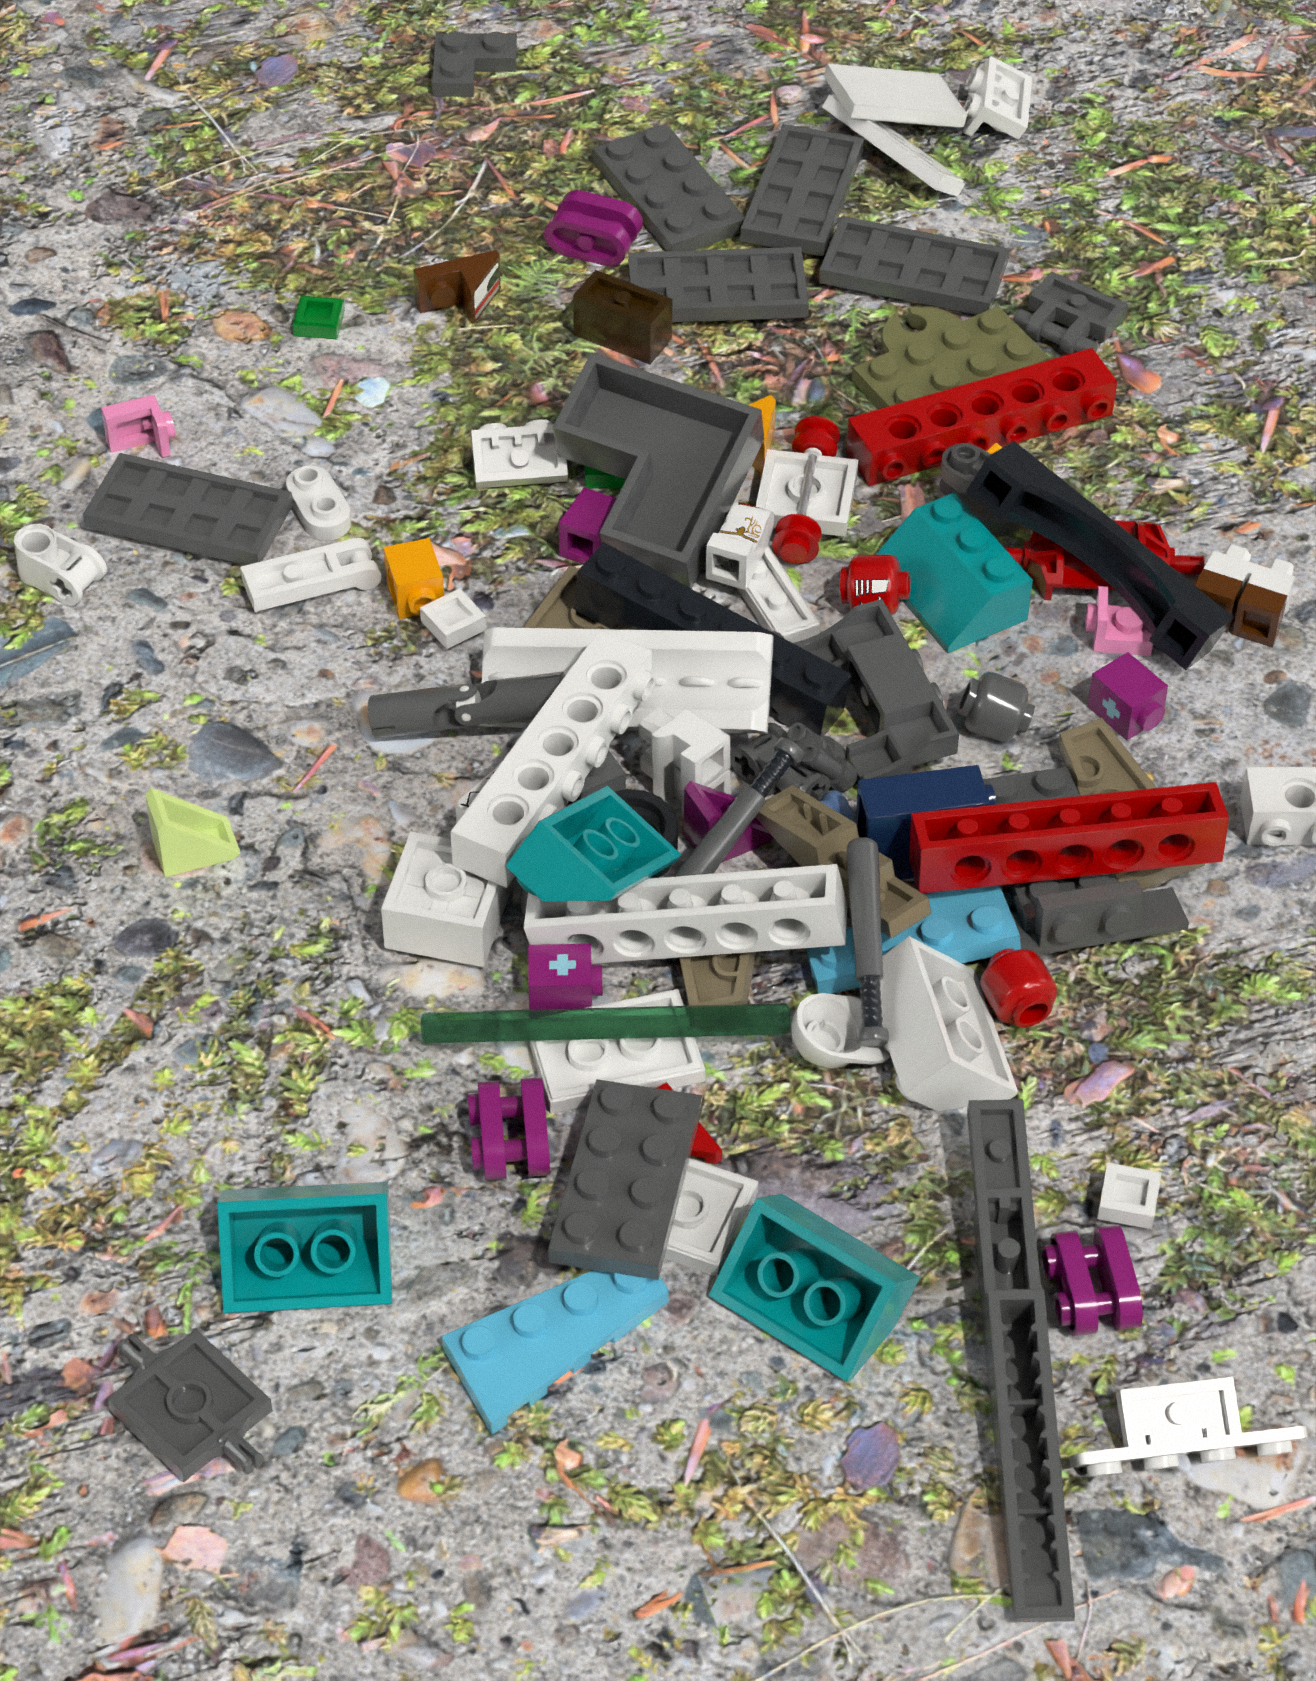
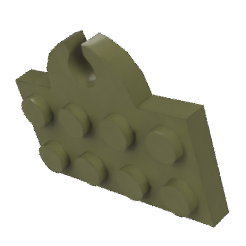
(943, 354)

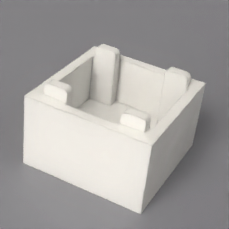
(439, 907)

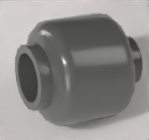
(996, 707)

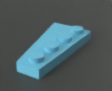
(961, 925)
(532, 1344)

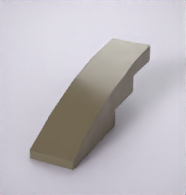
(820, 837)

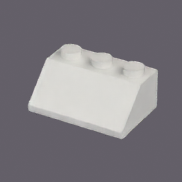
(940, 1030)

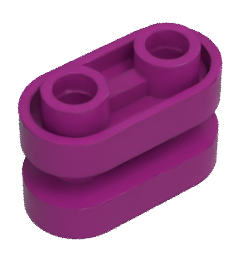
(593, 228)
(491, 1149)
(1076, 1301)

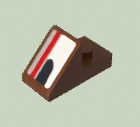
(462, 281)

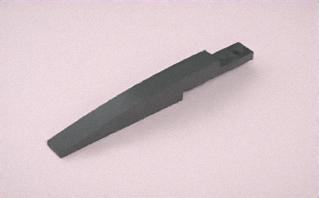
(1019, 1365)

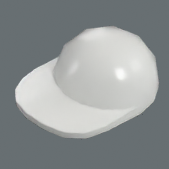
(827, 1030)

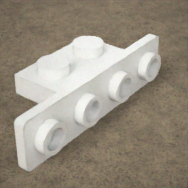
(1180, 1421)

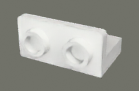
(997, 97)
(516, 455)

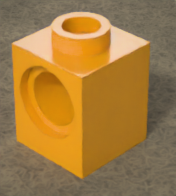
(412, 576)

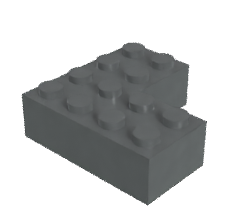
(675, 449)

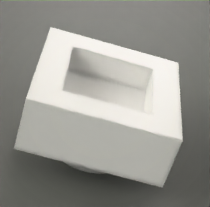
(453, 618)
(1129, 1195)

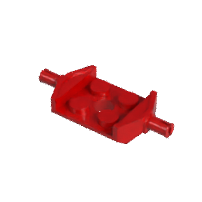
(1056, 567)

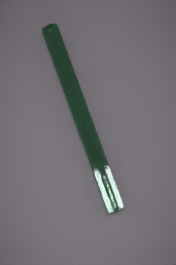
(605, 1023)

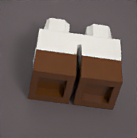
(1256, 592)

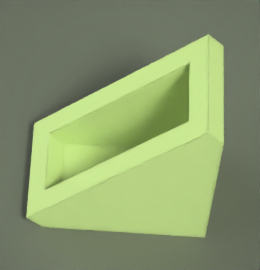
(188, 834)

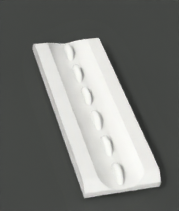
(708, 672)

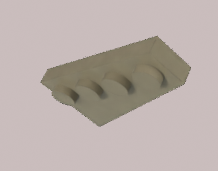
(1102, 766)

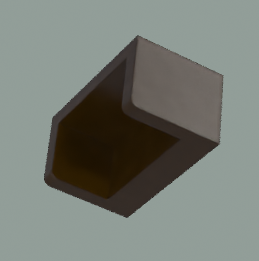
(622, 317)

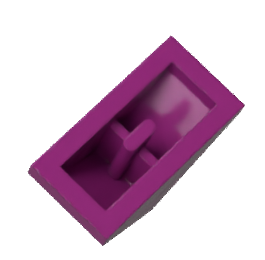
(705, 807)

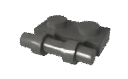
(1074, 305)

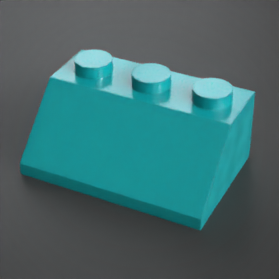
(958, 574)
(590, 851)
(305, 1247)
(813, 1285)

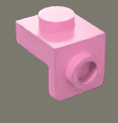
(138, 424)

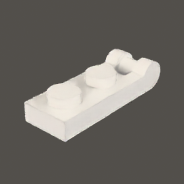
(310, 574)

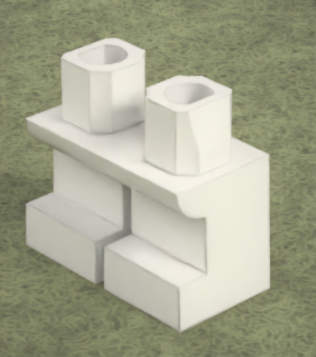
(684, 751)

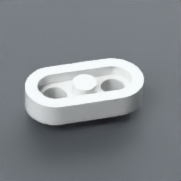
(318, 503)

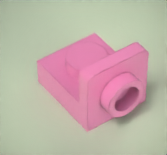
(1116, 627)

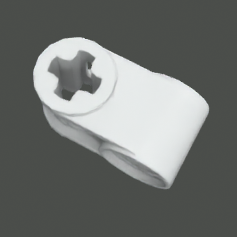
(55, 563)

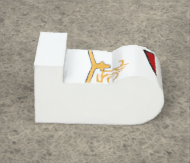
(740, 539)

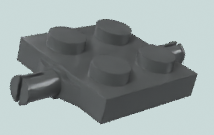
(190, 1404)

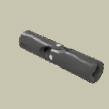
(475, 705)

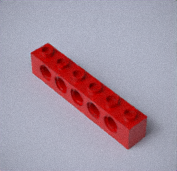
(981, 413)
(1067, 837)

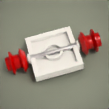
(807, 490)

